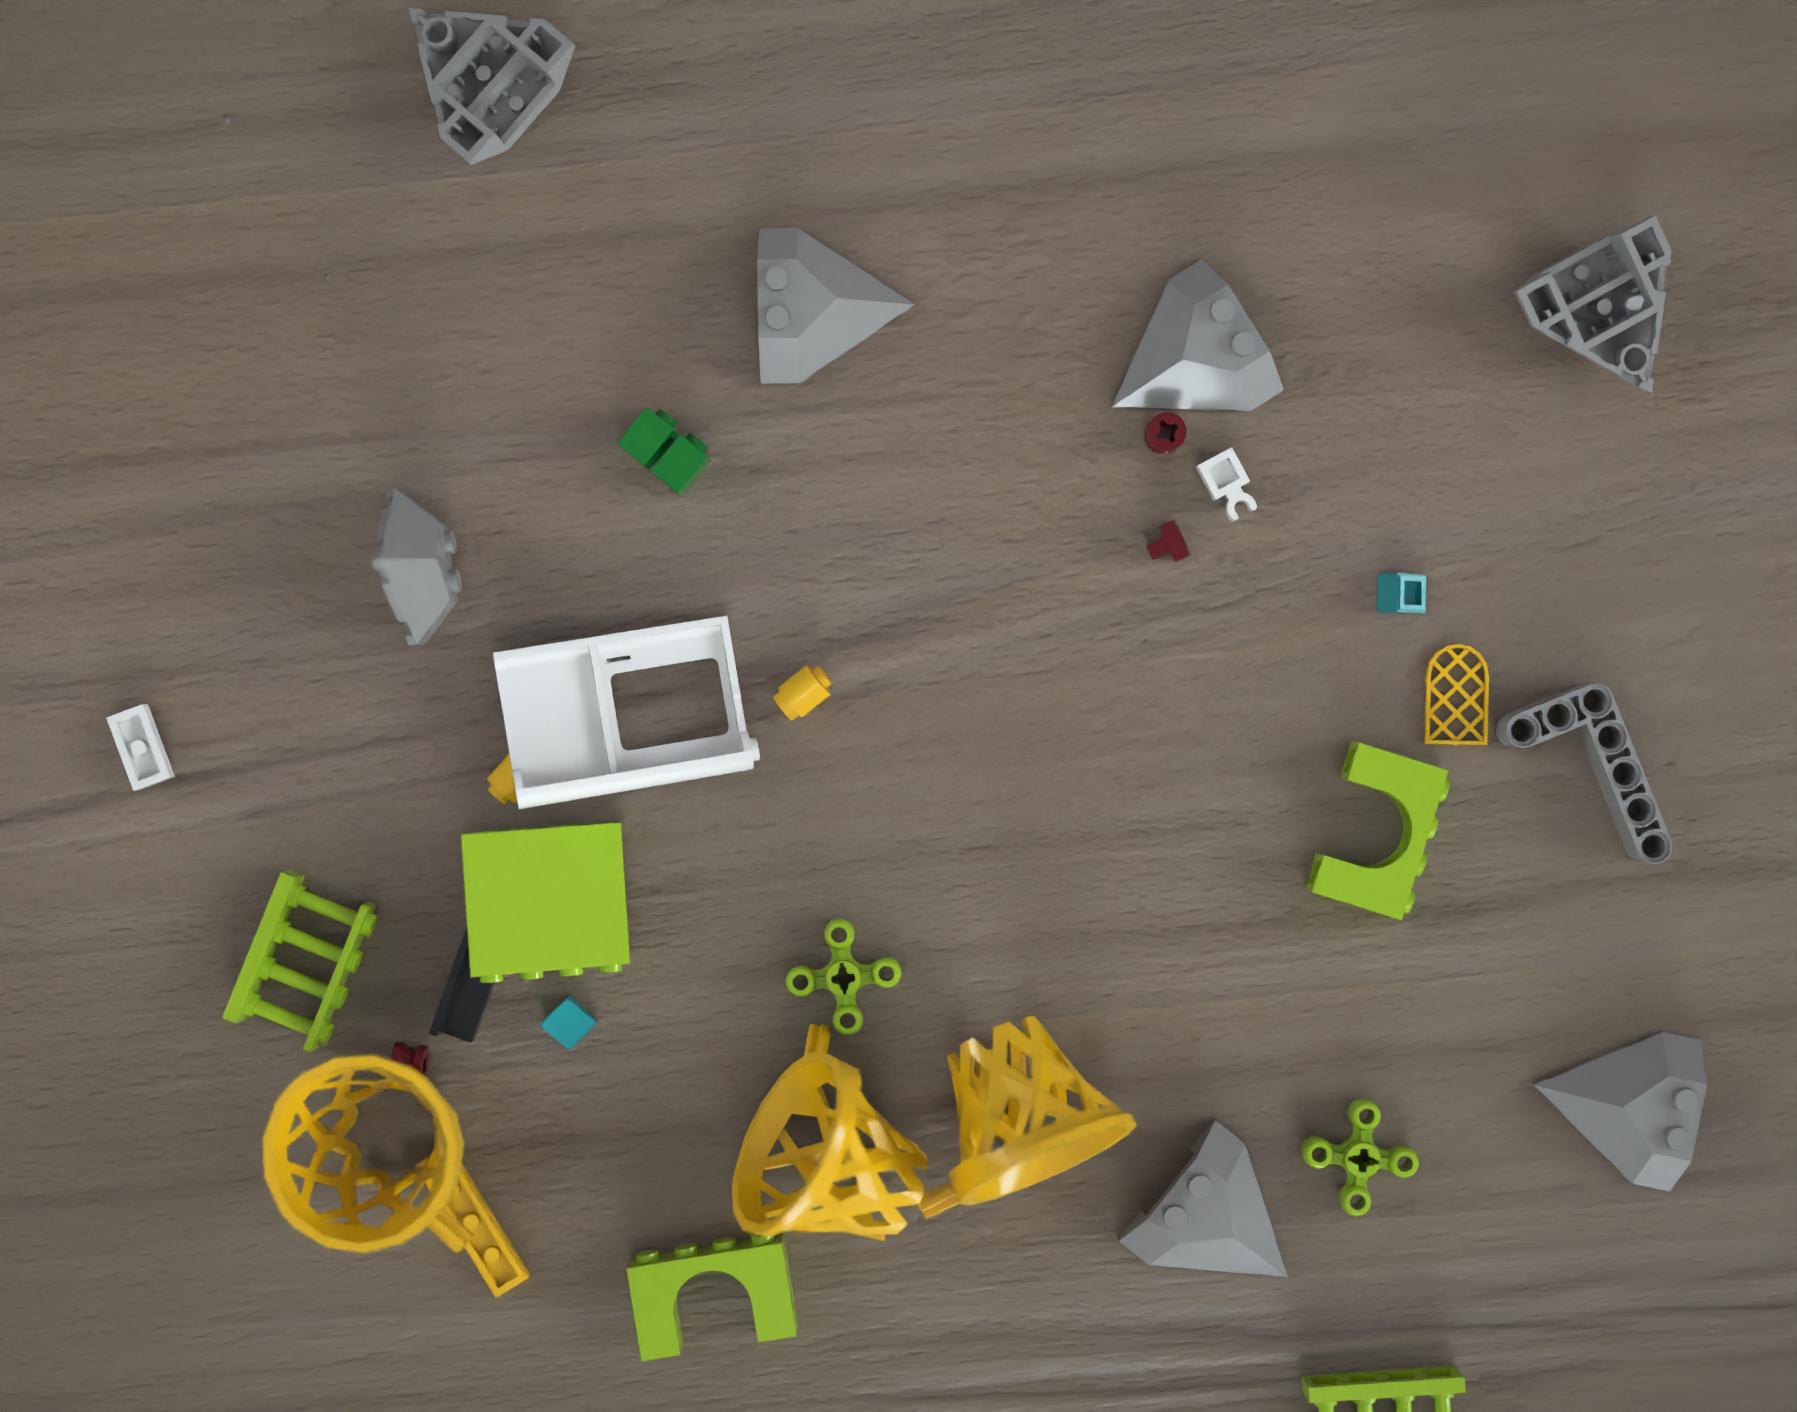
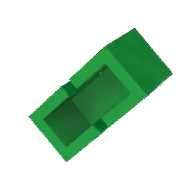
(651, 436)

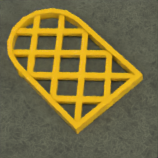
(1484, 687)

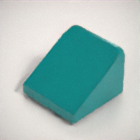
(1401, 593)
(568, 1022)

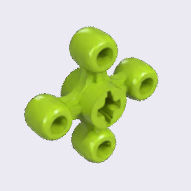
(824, 979)
(1359, 1173)

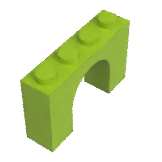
(1416, 792)
(756, 1263)

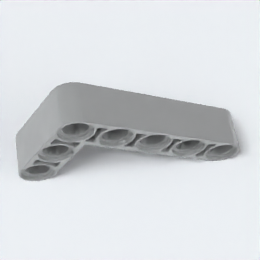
(1602, 761)

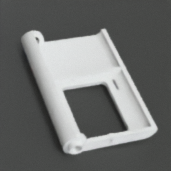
(566, 722)

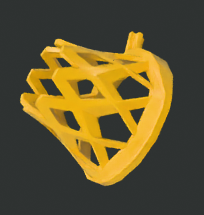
(982, 1115)
(844, 1207)
(406, 1219)

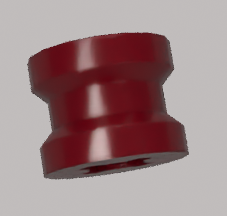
(1159, 437)
(411, 1056)

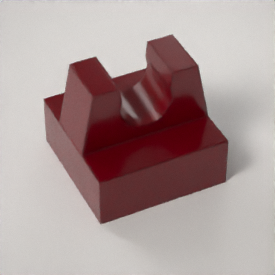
(1172, 542)

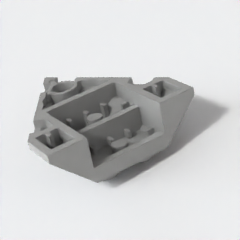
(488, 76)
(1606, 300)
(813, 305)
(1199, 351)
(416, 566)
(1638, 1105)
(1209, 1214)

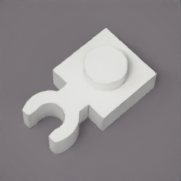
(1224, 477)

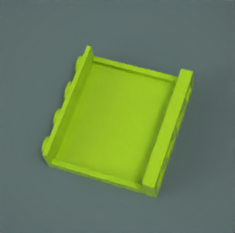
(545, 900)

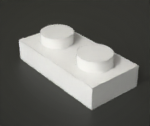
(140, 747)

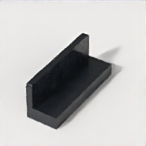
(462, 1000)

